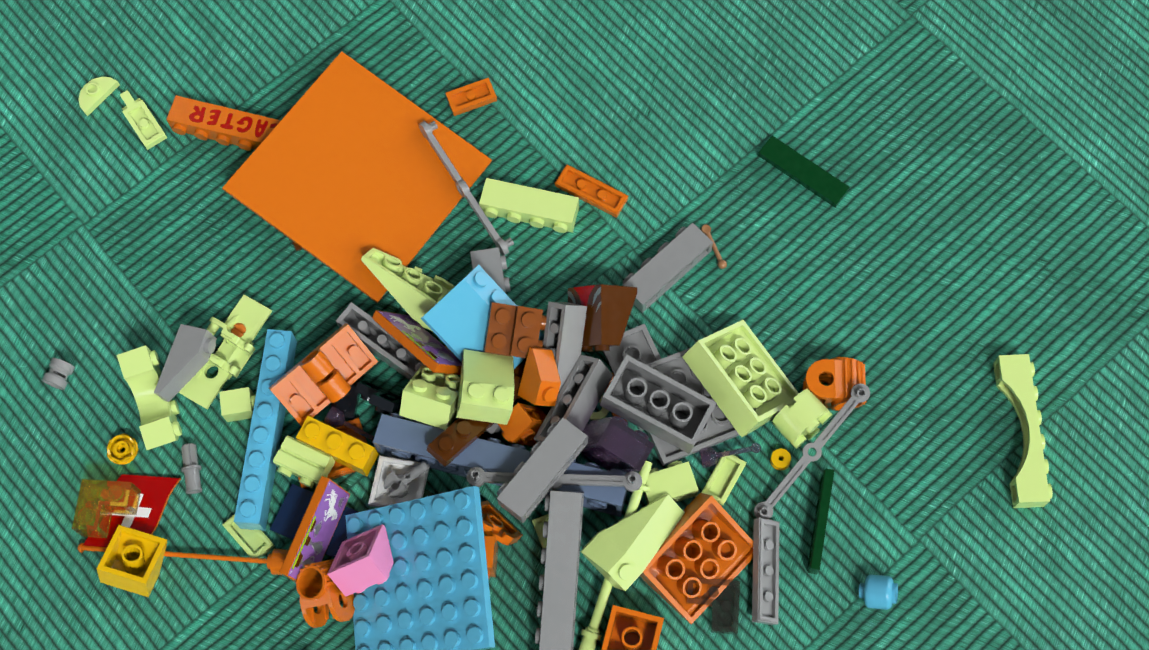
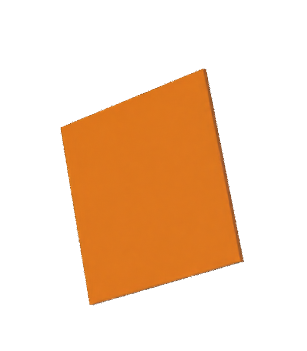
(355, 174)

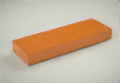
(591, 191)

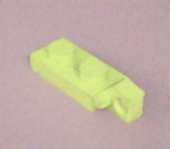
(142, 121)

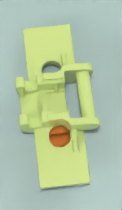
(232, 354)

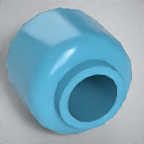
(879, 592)

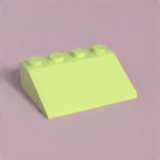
(740, 377)

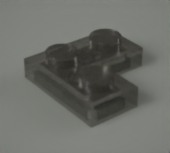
(724, 608)

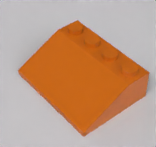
(701, 546)

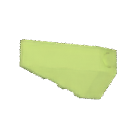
(407, 285)
(631, 544)

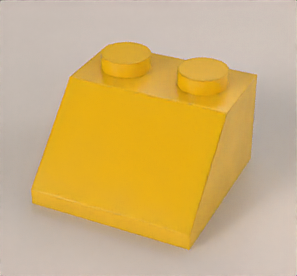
(132, 561)

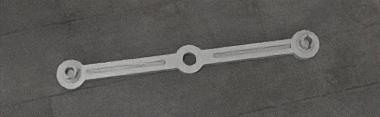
(426, 129)
(859, 393)
(630, 481)

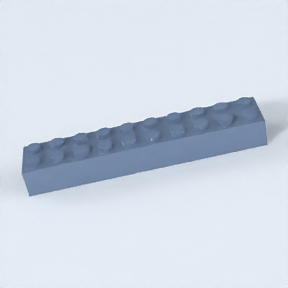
(410, 440)

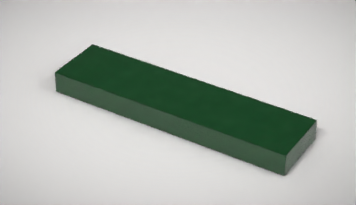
(803, 171)
(820, 521)

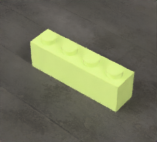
(529, 205)

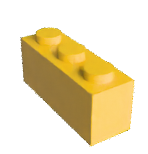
(341, 446)

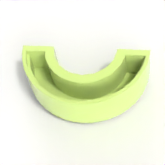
(157, 416)

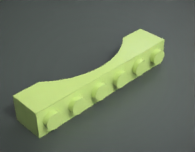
(1015, 381)

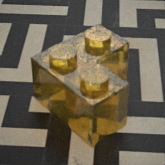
(99, 501)

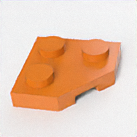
(497, 525)

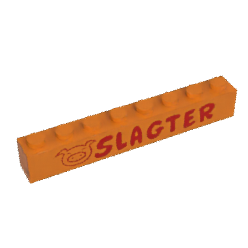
(219, 123)

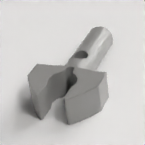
(404, 479)

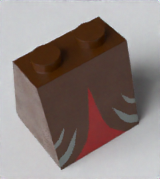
(605, 315)

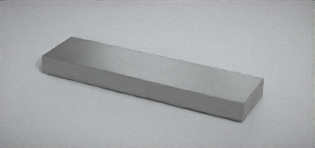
(765, 571)

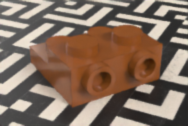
(513, 330)

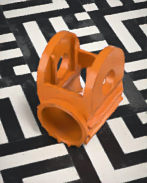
(840, 375)
(319, 590)

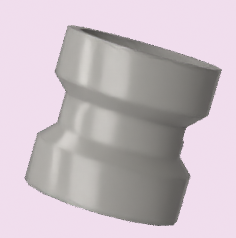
(58, 373)

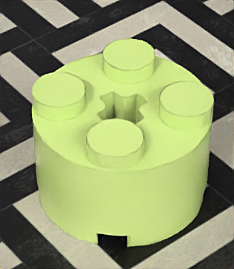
(801, 418)

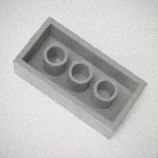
(657, 404)

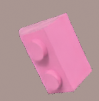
(362, 561)

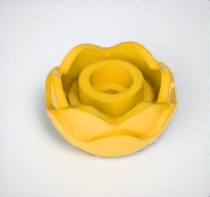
(116, 444)

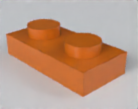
(471, 96)

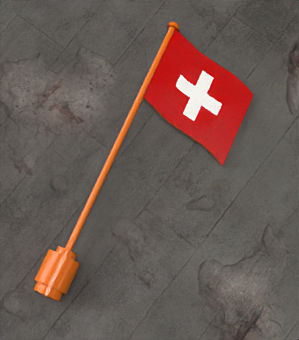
(152, 502)

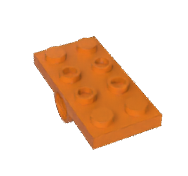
(324, 374)

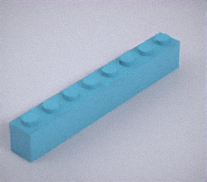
(264, 433)

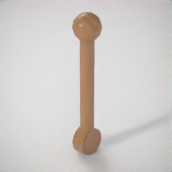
(722, 264)

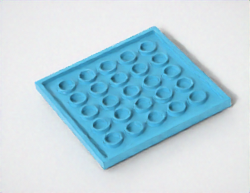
(437, 579)

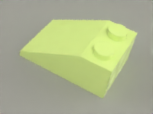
(486, 387)

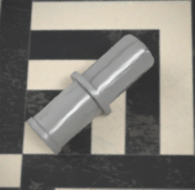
(191, 468)

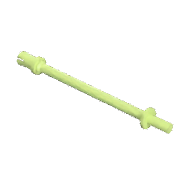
(591, 633)

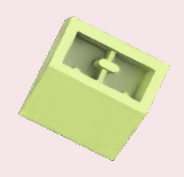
(431, 398)

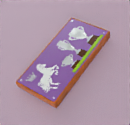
(419, 342)
(316, 527)

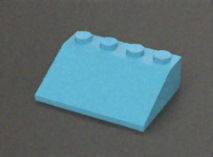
(464, 311)

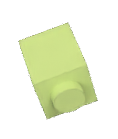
(237, 404)

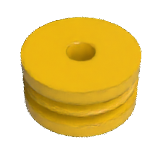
(784, 455)

